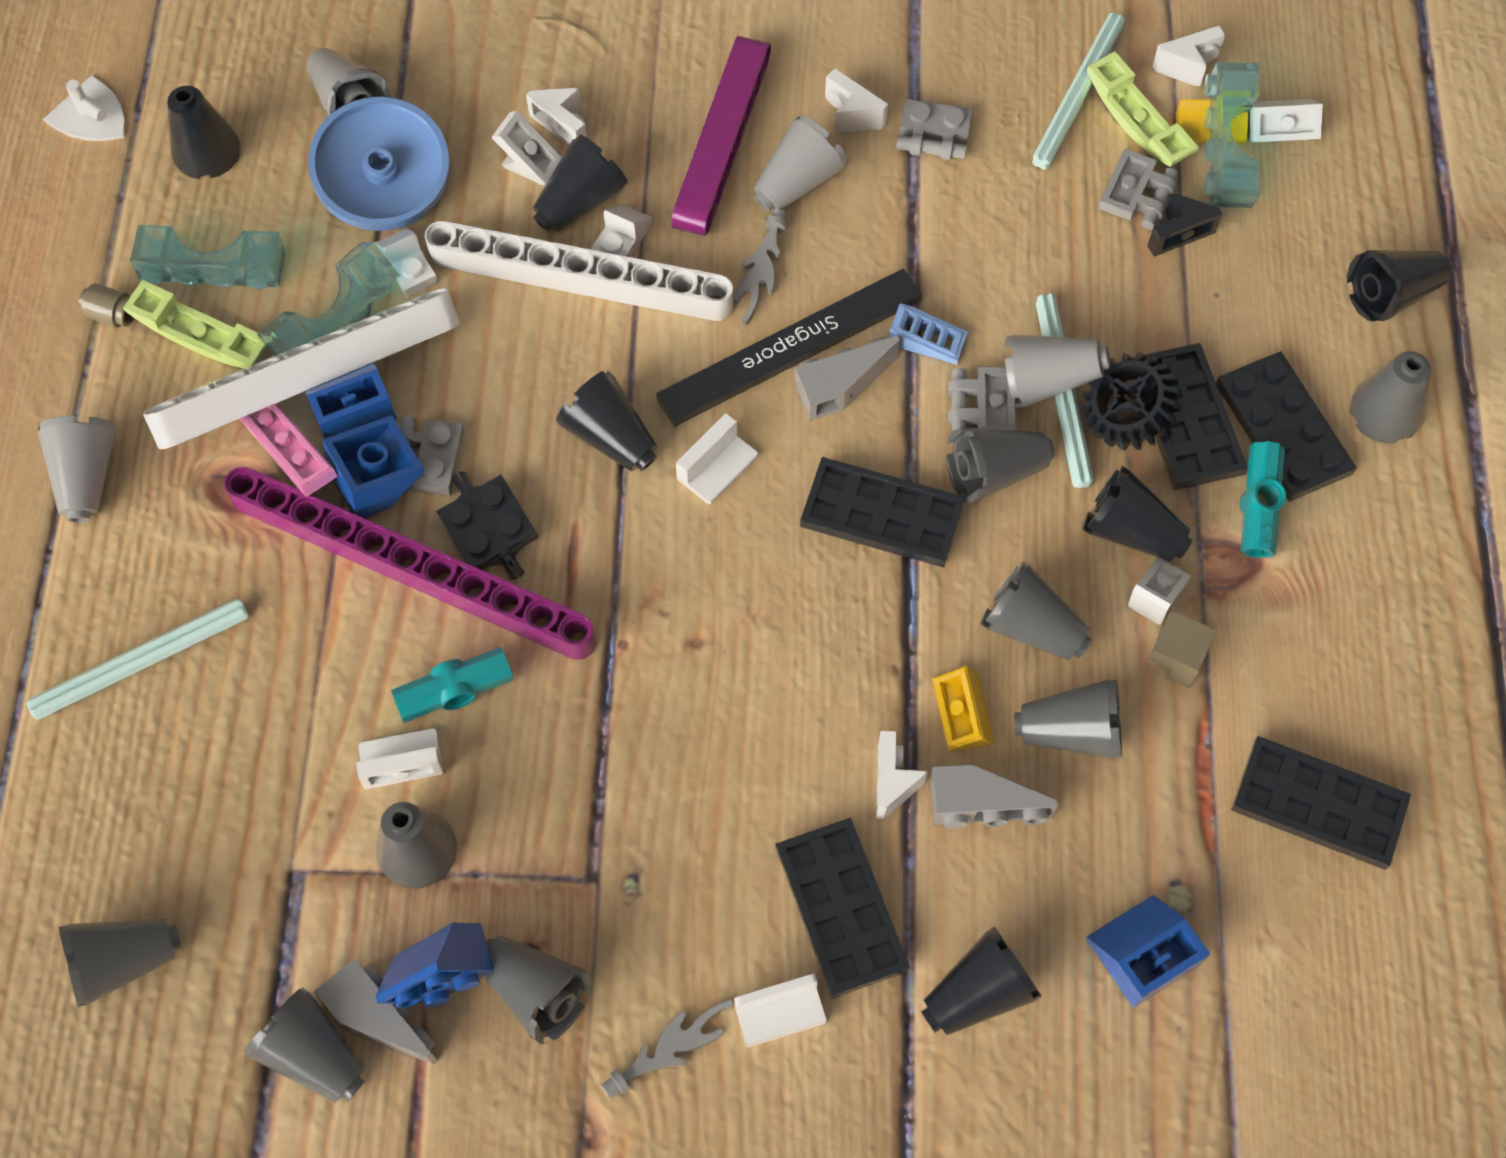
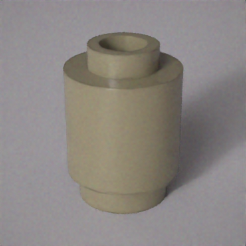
(105, 305)

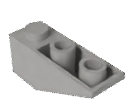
(837, 380)
(975, 795)
(354, 1005)

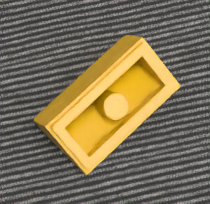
(1191, 115)
(963, 709)

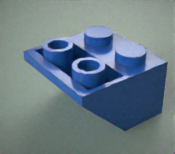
(350, 401)
(1147, 949)
(437, 967)

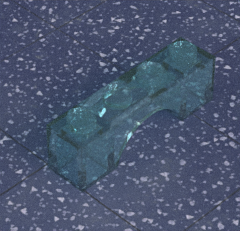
(1232, 175)
(251, 260)
(362, 278)

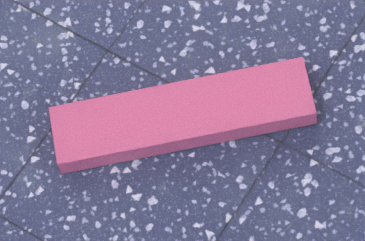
(290, 448)

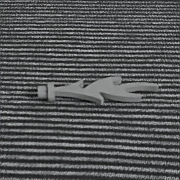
(763, 268)
(671, 1041)

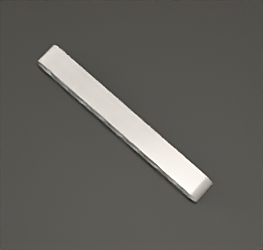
(593, 281)
(301, 368)

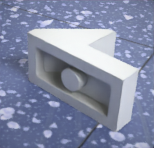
(1187, 56)
(856, 105)
(557, 112)
(526, 149)
(622, 230)
(408, 260)
(1158, 590)
(892, 784)

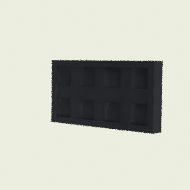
(1278, 409)
(1203, 441)
(882, 512)
(1321, 802)
(841, 908)

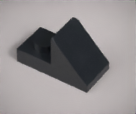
(1186, 223)

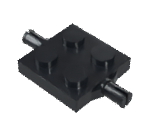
(488, 524)

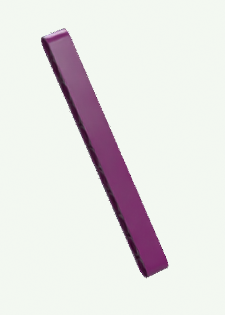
(421, 573)

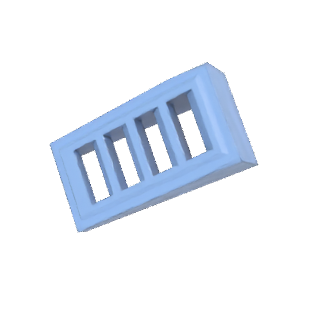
(920, 320)

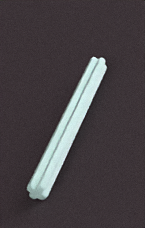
(1076, 93)
(1066, 402)
(137, 659)

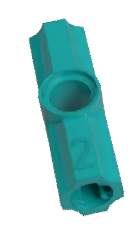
(1259, 520)
(452, 684)

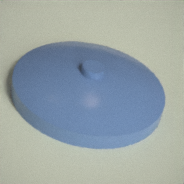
(379, 163)

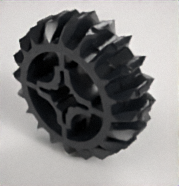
(1149, 377)

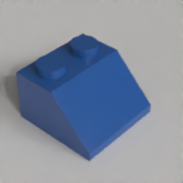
(372, 465)

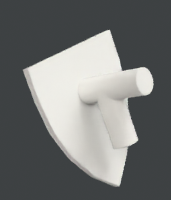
(89, 112)

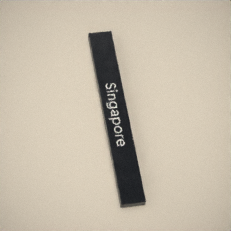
(787, 347)

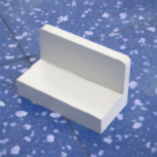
(1285, 120)
(715, 460)
(399, 759)
(780, 1010)

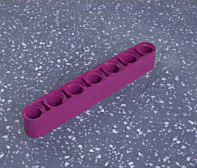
(721, 136)

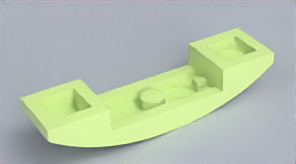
(1136, 114)
(192, 328)

